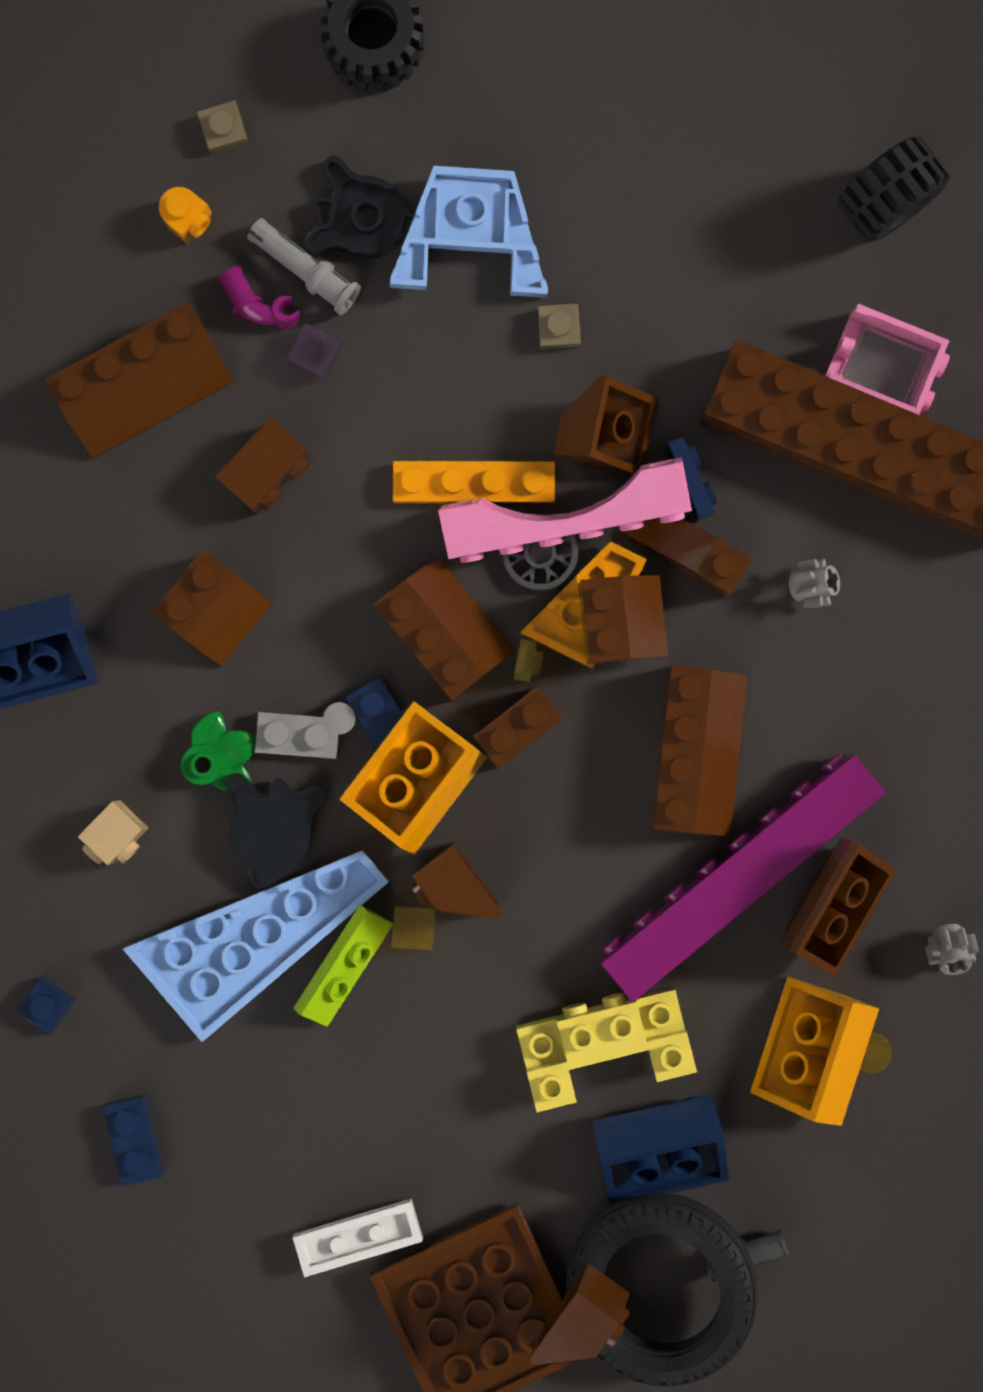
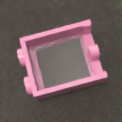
(889, 359)

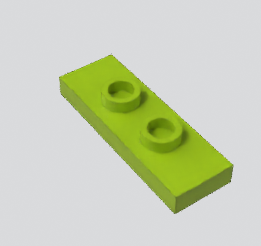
(343, 966)

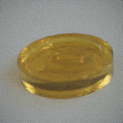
(877, 1054)

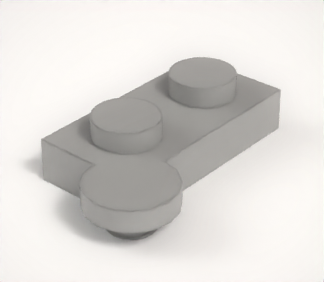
(304, 734)

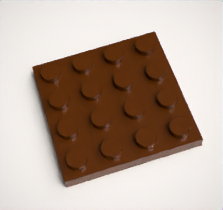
(472, 1306)

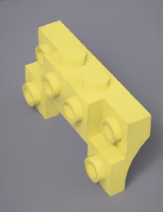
(601, 1034)

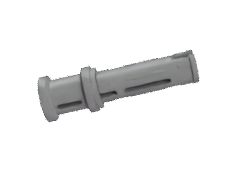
(319, 276)

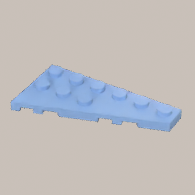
(235, 952)

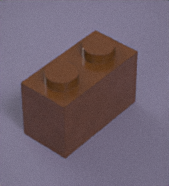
(265, 467)
(518, 727)

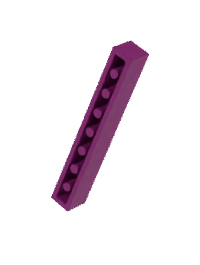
(741, 876)

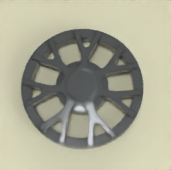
(541, 559)

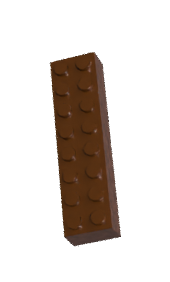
(850, 436)

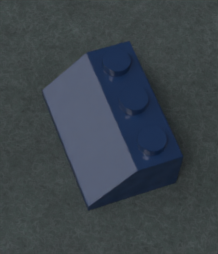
(43, 651)
(661, 1148)

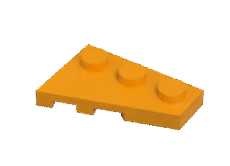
(561, 622)

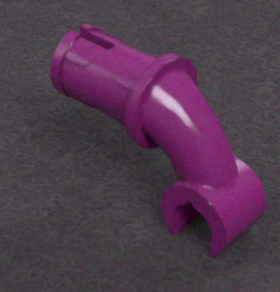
(251, 306)

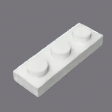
(357, 1237)

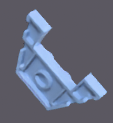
(471, 213)

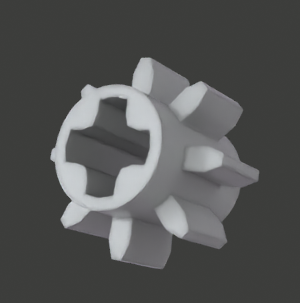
(814, 583)
(952, 949)

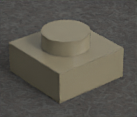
(222, 127)
(559, 326)

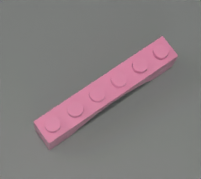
(482, 526)

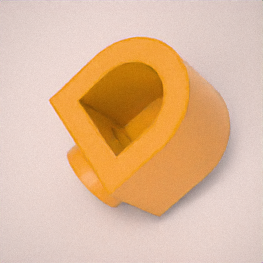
(184, 213)

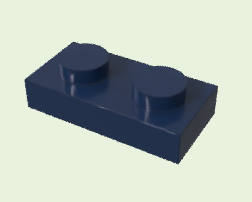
(700, 493)
(375, 710)
(133, 1140)

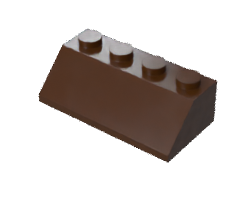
(139, 380)
(698, 751)

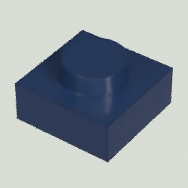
(45, 1005)

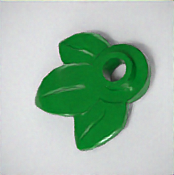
(222, 749)

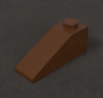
(694, 553)

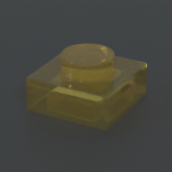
(527, 662)
(413, 928)

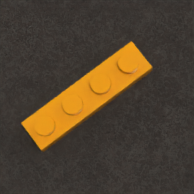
(466, 480)

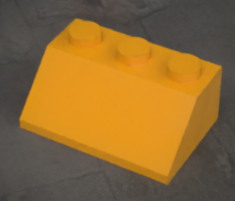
(413, 778)
(814, 1051)

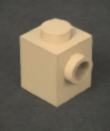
(113, 835)

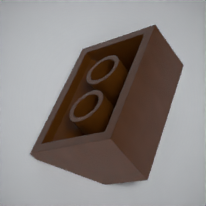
(444, 628)
(838, 906)

